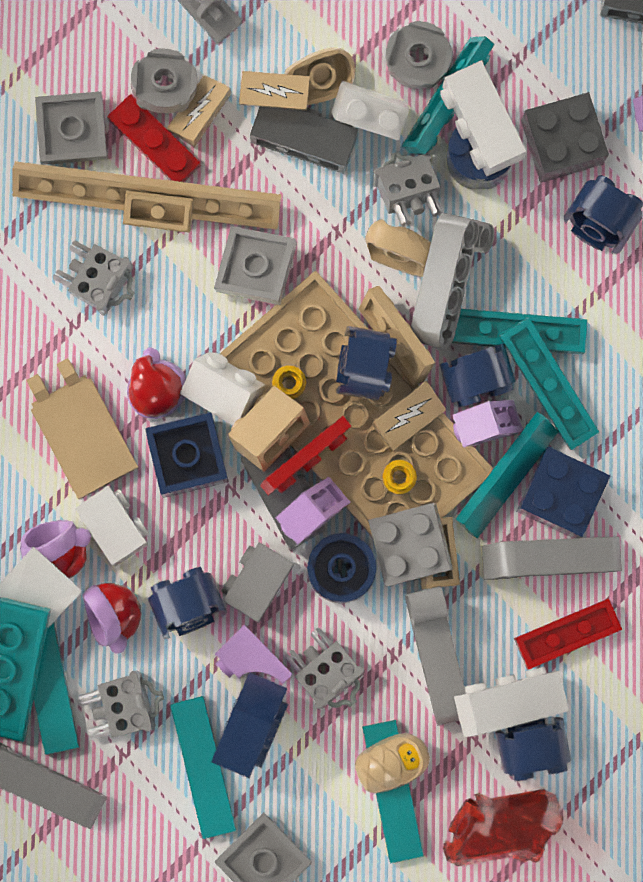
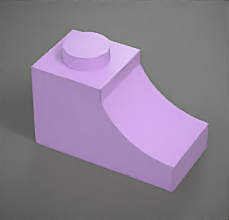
(487, 422)
(312, 510)
(248, 654)

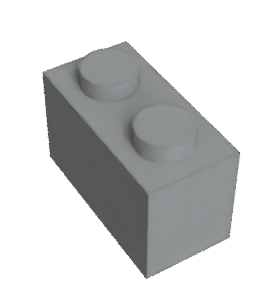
(257, 582)

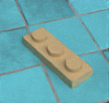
(384, 317)

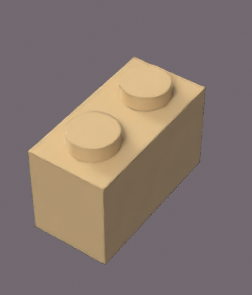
(268, 428)

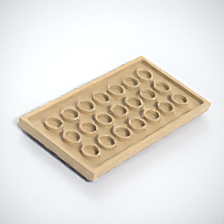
(309, 335)

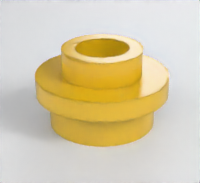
(296, 374)
(407, 469)

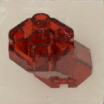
(503, 828)

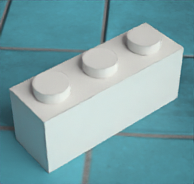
(482, 119)
(510, 702)

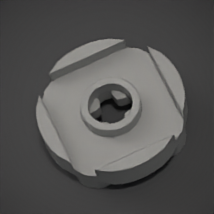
(435, 46)
(159, 98)

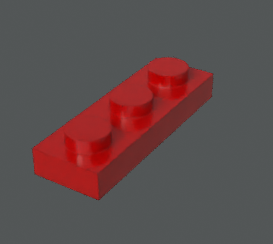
(153, 140)
(307, 457)
(568, 633)

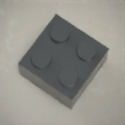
(564, 137)

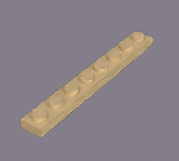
(109, 192)

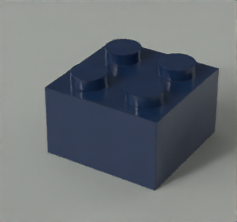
(186, 455)
(563, 493)
(251, 726)

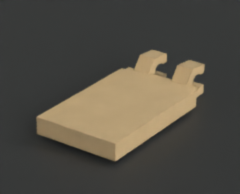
(80, 432)

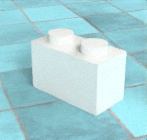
(370, 110)
(221, 387)
(112, 526)

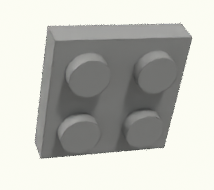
(71, 128)
(255, 265)
(410, 544)
(263, 855)

